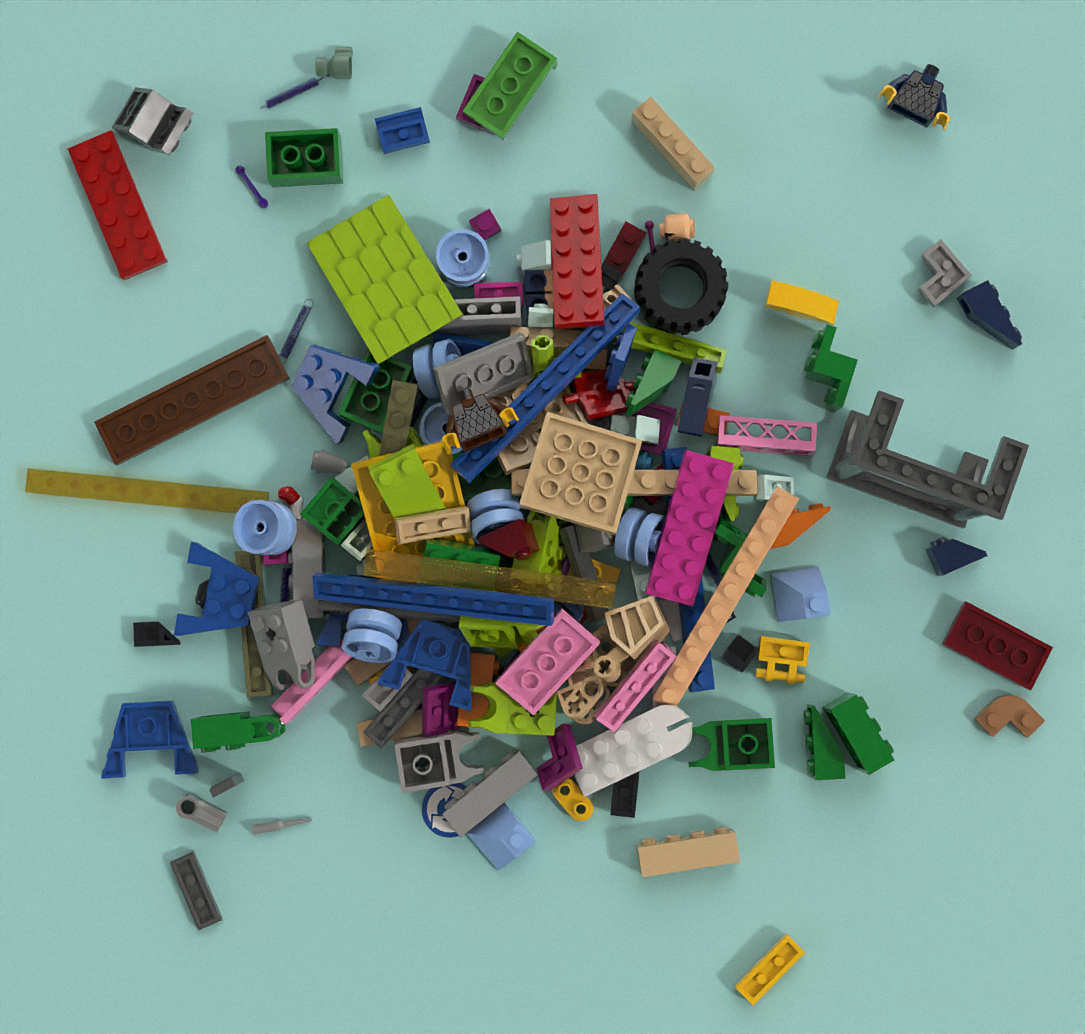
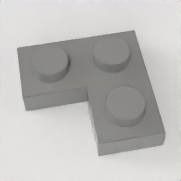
(948, 270)

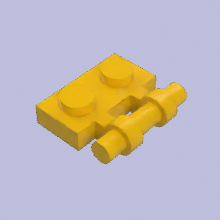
(785, 652)

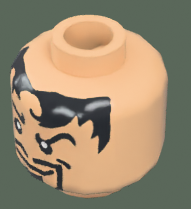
(677, 227)

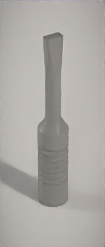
(276, 825)

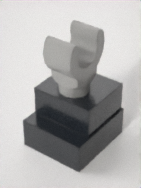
(610, 277)

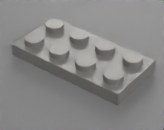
(485, 371)

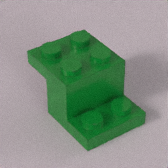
(830, 368)
(335, 512)
(731, 534)

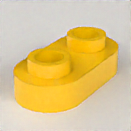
(573, 799)

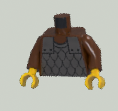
(476, 421)

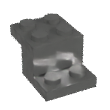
(153, 120)

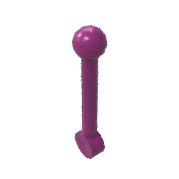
(649, 225)

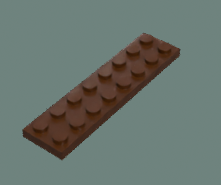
(191, 400)

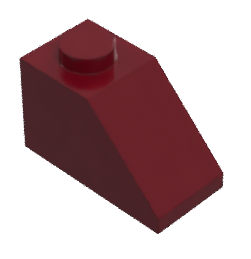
(512, 540)

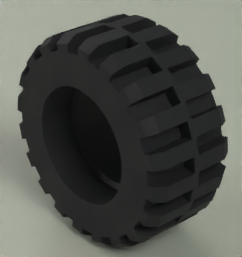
(689, 256)

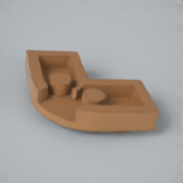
(1007, 709)

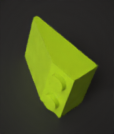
(405, 484)

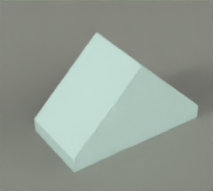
(358, 541)

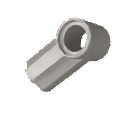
(204, 812)

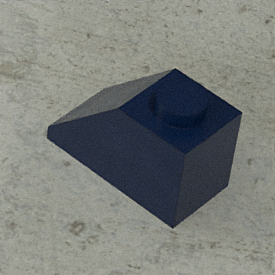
(952, 555)

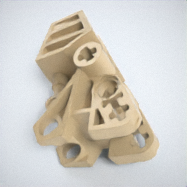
(634, 631)

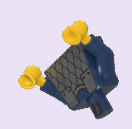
(918, 97)

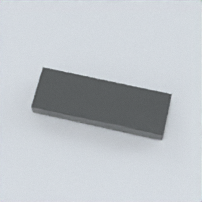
(196, 890)

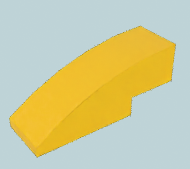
(801, 302)

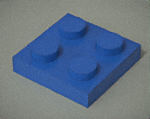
(619, 357)

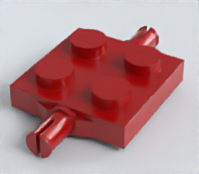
(593, 396)

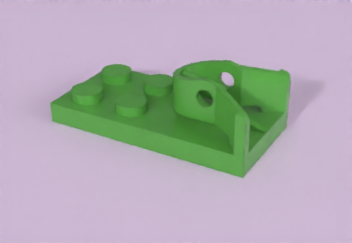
(510, 85)

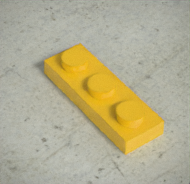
(769, 969)

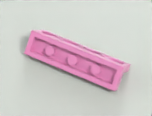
(771, 444)
(635, 685)
(295, 698)

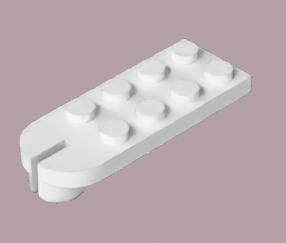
(632, 747)

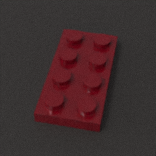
(997, 645)

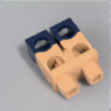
(538, 289)

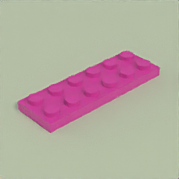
(689, 528)

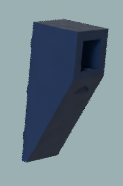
(985, 310)
(698, 396)

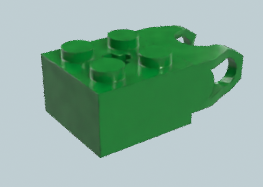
(232, 730)
(726, 747)

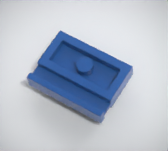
(402, 130)

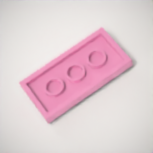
(547, 662)

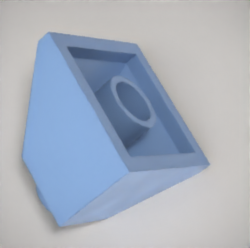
(800, 594)
(501, 836)

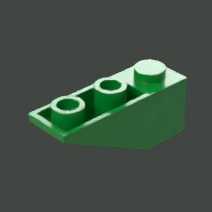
(655, 381)
(825, 753)

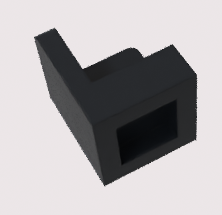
(740, 653)

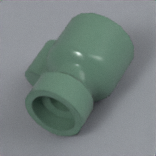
(338, 66)

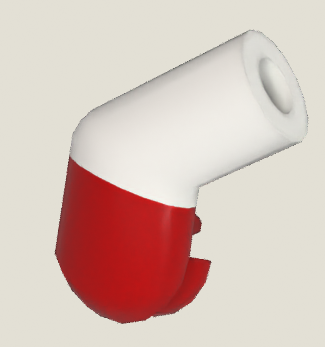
(292, 497)

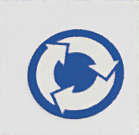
(434, 807)

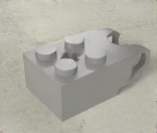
(284, 642)
(443, 764)

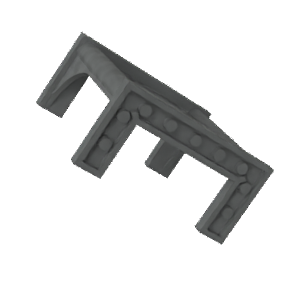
(869, 467)

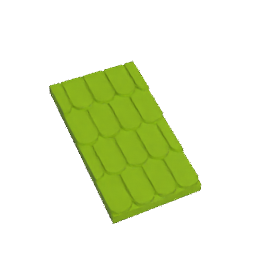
(384, 279)

